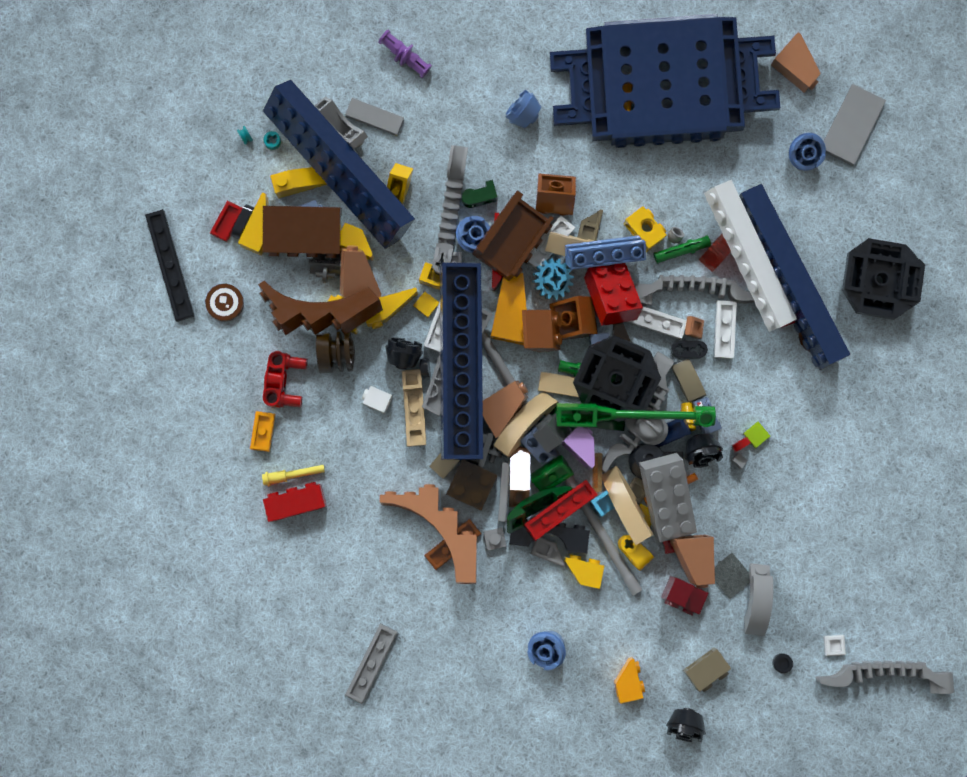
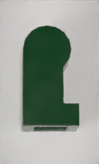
(478, 197)

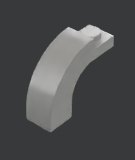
(352, 135)
(760, 600)

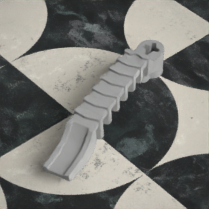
(451, 206)
(735, 293)
(663, 365)
(939, 681)

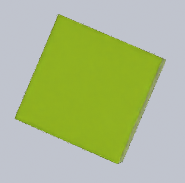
(756, 434)

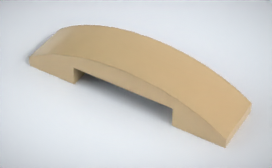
(413, 408)
(523, 421)

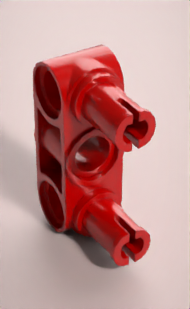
(276, 378)

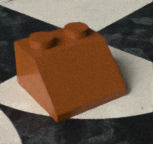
(555, 194)
(576, 317)
(541, 330)

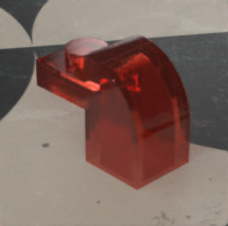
(716, 253)

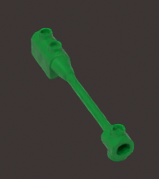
(589, 414)

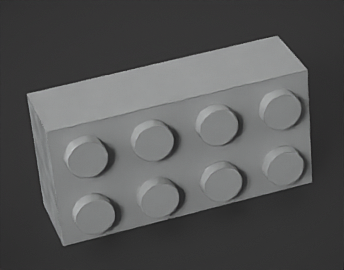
(668, 497)

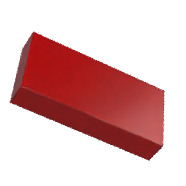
(226, 220)

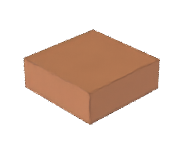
(694, 327)

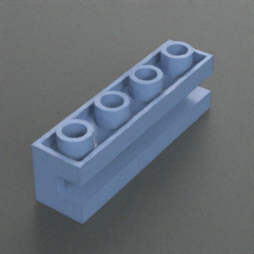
(605, 252)

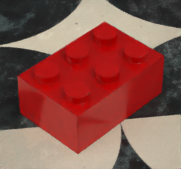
(613, 293)

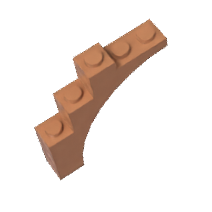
(426, 505)

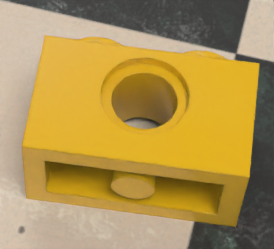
(645, 217)

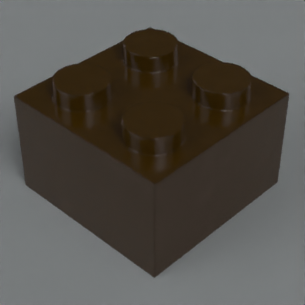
(471, 485)

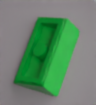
(551, 474)

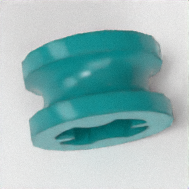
(244, 134)
(274, 135)

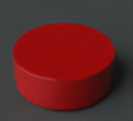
(740, 444)

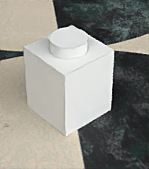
(377, 399)

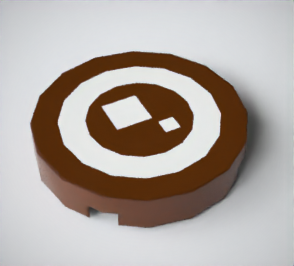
(224, 302)

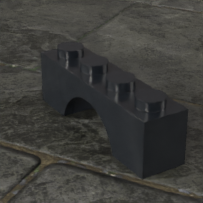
(574, 539)

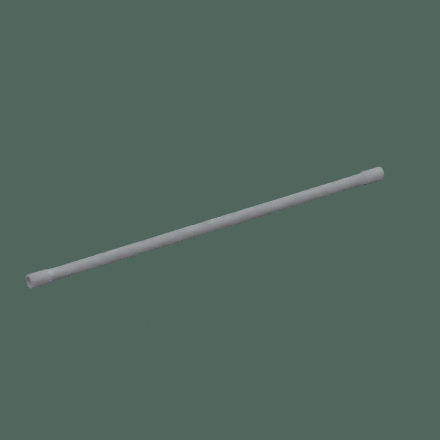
(628, 577)

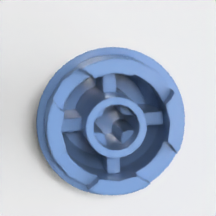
(524, 110)
(807, 151)
(470, 232)
(547, 649)

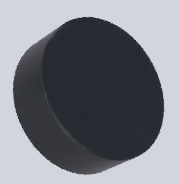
(425, 367)
(782, 663)

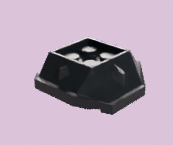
(900, 273)
(622, 357)

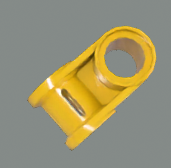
(637, 554)

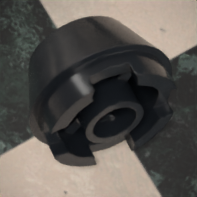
(403, 353)
(702, 450)
(643, 453)
(686, 725)

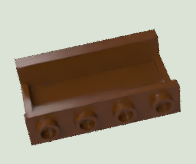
(302, 231)
(512, 237)

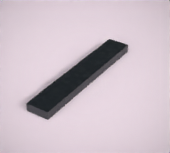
(169, 265)

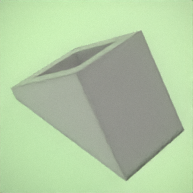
(739, 461)

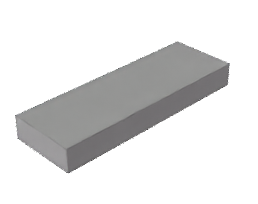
(374, 116)
(504, 492)

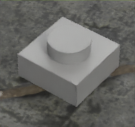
(495, 539)

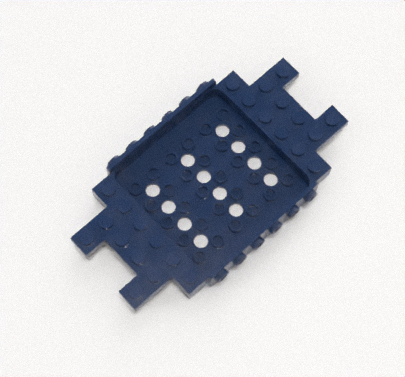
(598, 80)

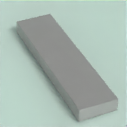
(371, 663)

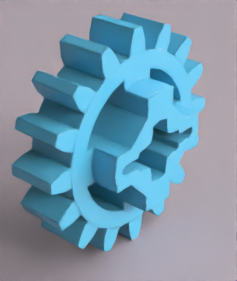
(554, 286)

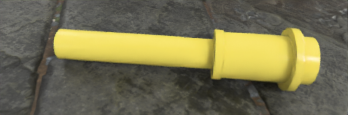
(282, 476)

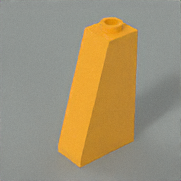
(508, 315)

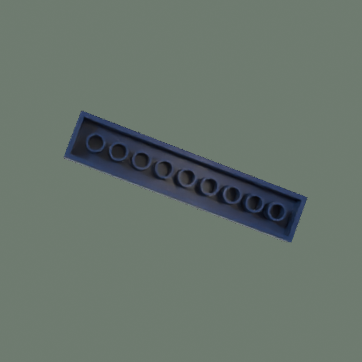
(338, 164)
(812, 316)
(461, 361)

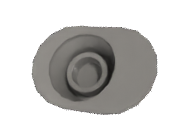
(648, 430)

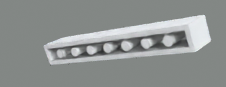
(750, 255)

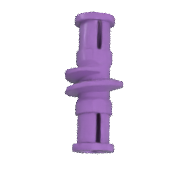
(404, 54)

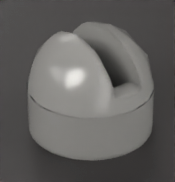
(675, 235)

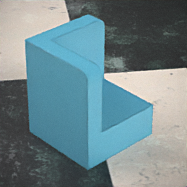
(602, 504)

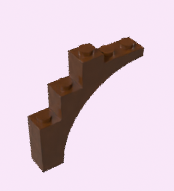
(316, 316)

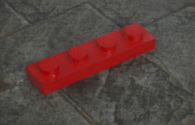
(560, 510)

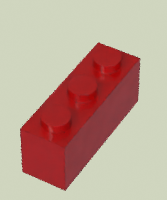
(294, 502)

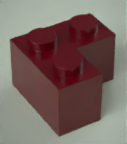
(684, 594)

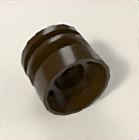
(334, 352)

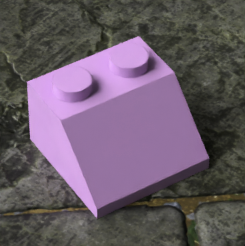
(581, 446)

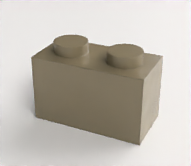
(707, 670)

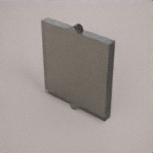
(731, 575)

